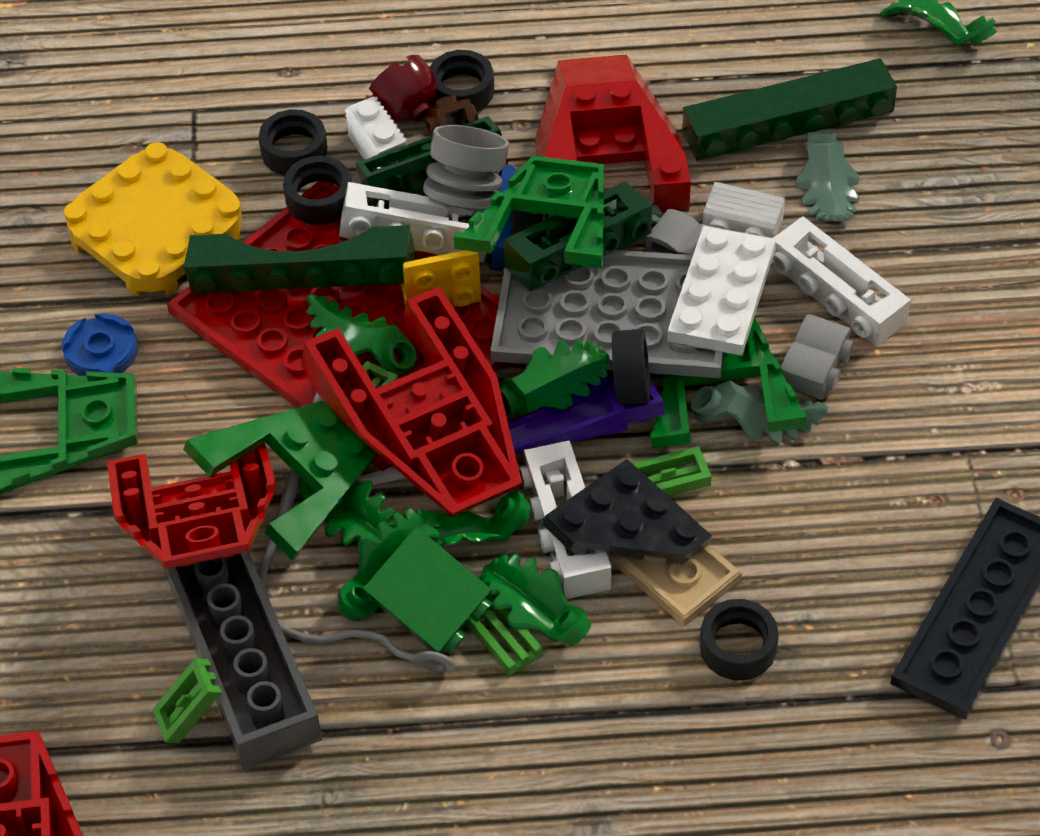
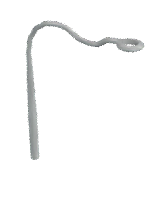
(423, 658)

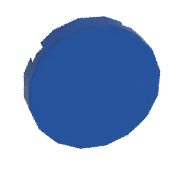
(100, 345)

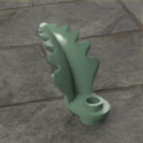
(828, 178)
(748, 408)

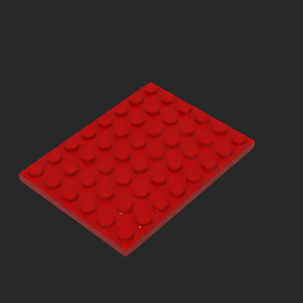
(269, 327)

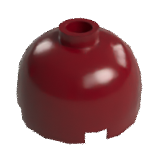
(406, 90)

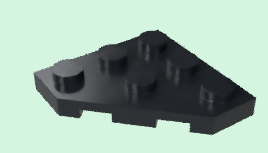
(628, 518)

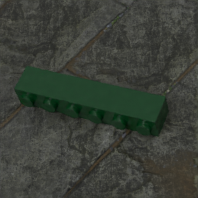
(788, 109)

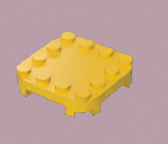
(143, 217)

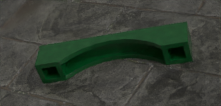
(229, 265)

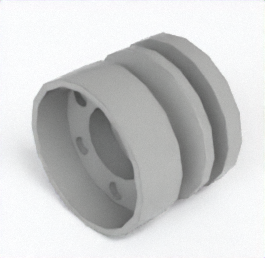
(465, 166)

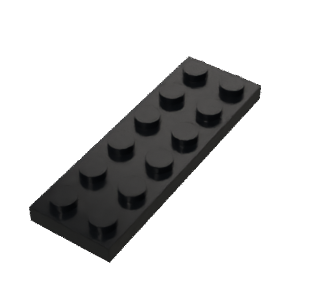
(975, 612)

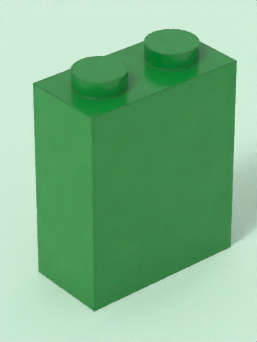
(429, 592)

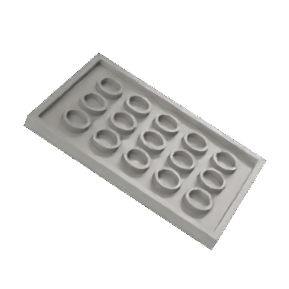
(594, 302)

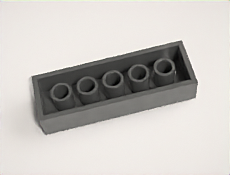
(247, 651)

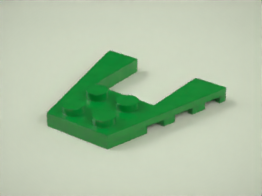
(549, 188)
(757, 360)
(93, 420)
(312, 445)

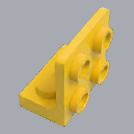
(454, 272)

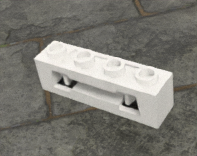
(426, 217)
(840, 282)
(545, 476)

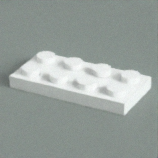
(721, 290)

